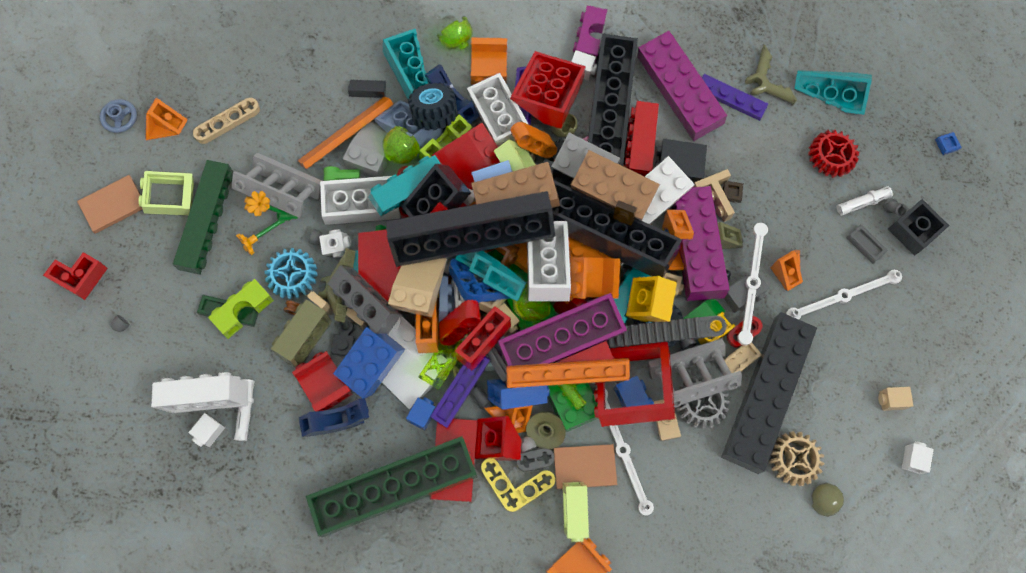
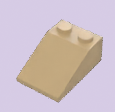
(418, 287)

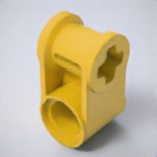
(717, 326)

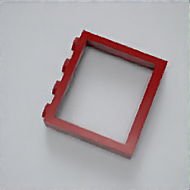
(641, 413)

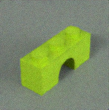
(452, 132)
(226, 316)

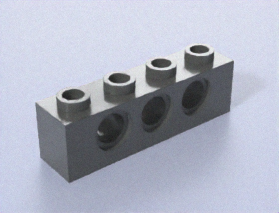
(364, 300)

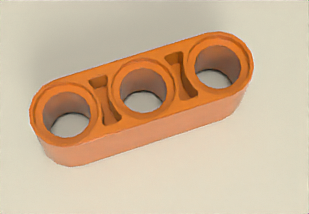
(533, 140)

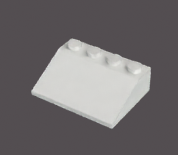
(404, 375)

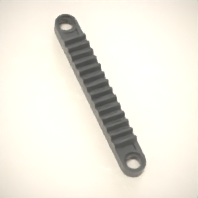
(667, 331)

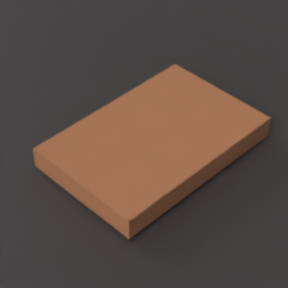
(111, 204)
(585, 464)

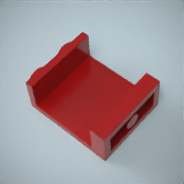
(320, 383)

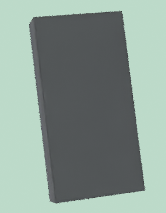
(867, 244)

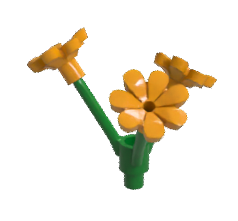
(257, 204)

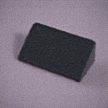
(367, 88)

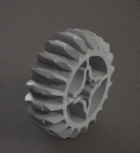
(718, 413)

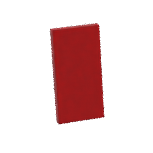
(456, 429)

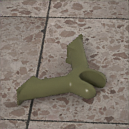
(765, 86)
(336, 302)

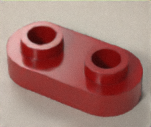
(756, 323)

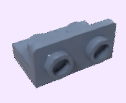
(446, 299)

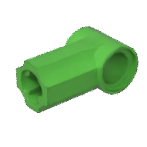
(335, 173)

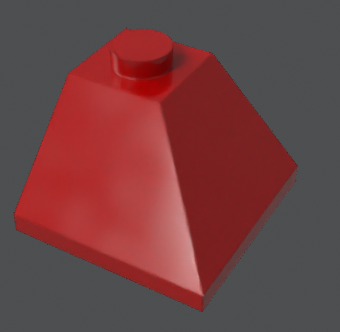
(497, 439)

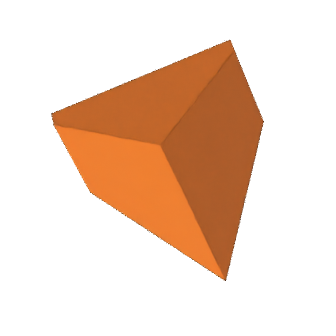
(163, 121)
(788, 270)
(518, 416)

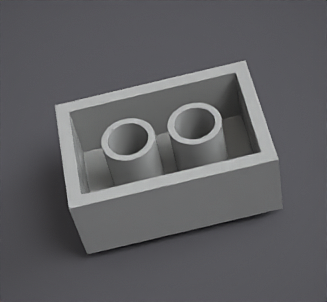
(573, 153)

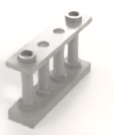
(282, 174)
(697, 357)

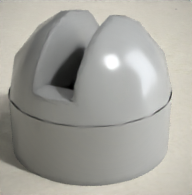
(527, 444)

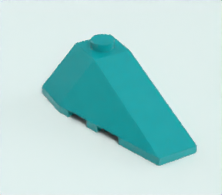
(841, 89)

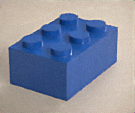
(368, 362)

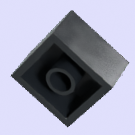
(918, 227)

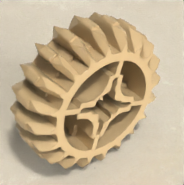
(802, 464)

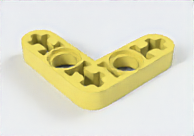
(518, 492)

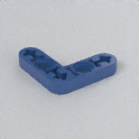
(477, 290)

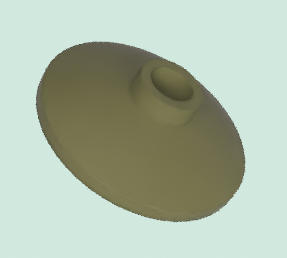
(546, 438)

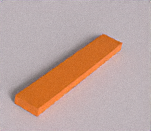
(345, 132)
(567, 373)

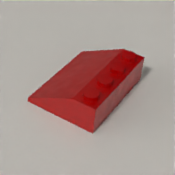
(549, 88)
(469, 153)
(376, 261)

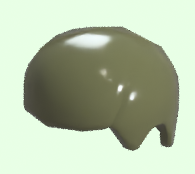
(569, 125)
(827, 499)

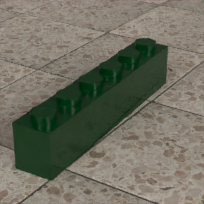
(203, 217)

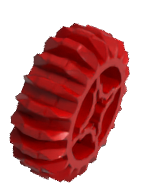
(835, 163)

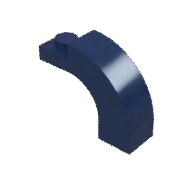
(464, 106)
(335, 419)

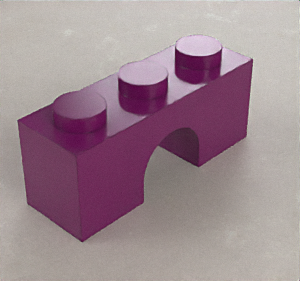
(593, 22)

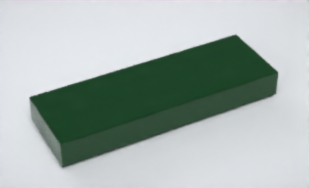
(246, 315)

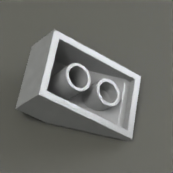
(367, 151)

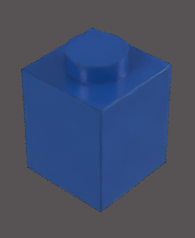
(421, 412)

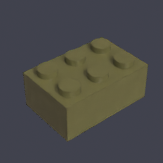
(301, 333)

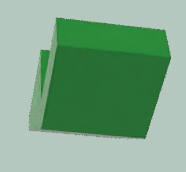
(708, 308)

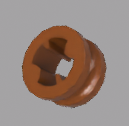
(291, 307)

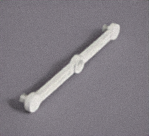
(892, 277)
(745, 336)
(645, 507)

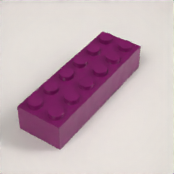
(681, 85)
(703, 255)
(565, 334)

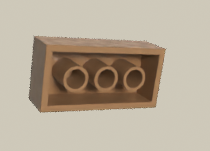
(517, 183)
(614, 183)

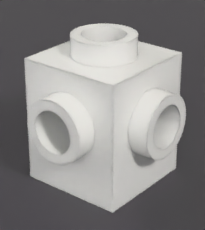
(335, 243)

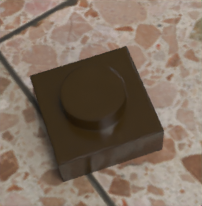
(733, 191)
(625, 213)

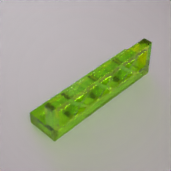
(446, 367)

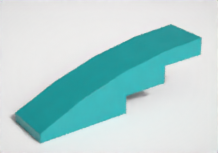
(493, 273)

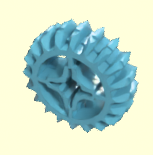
(290, 258)

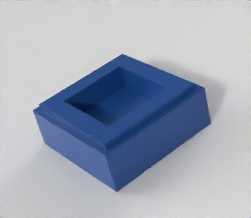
(948, 143)

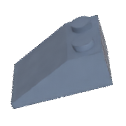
(400, 115)

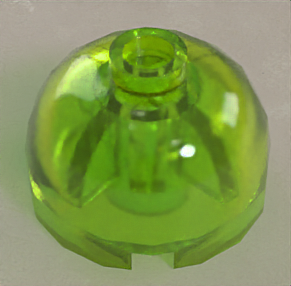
(456, 35)
(400, 146)
(530, 310)

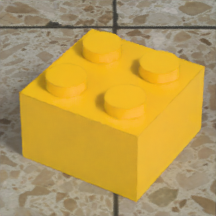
(651, 299)

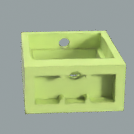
(517, 156)
(166, 178)
(575, 511)

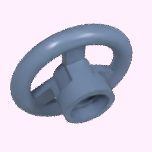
(113, 108)

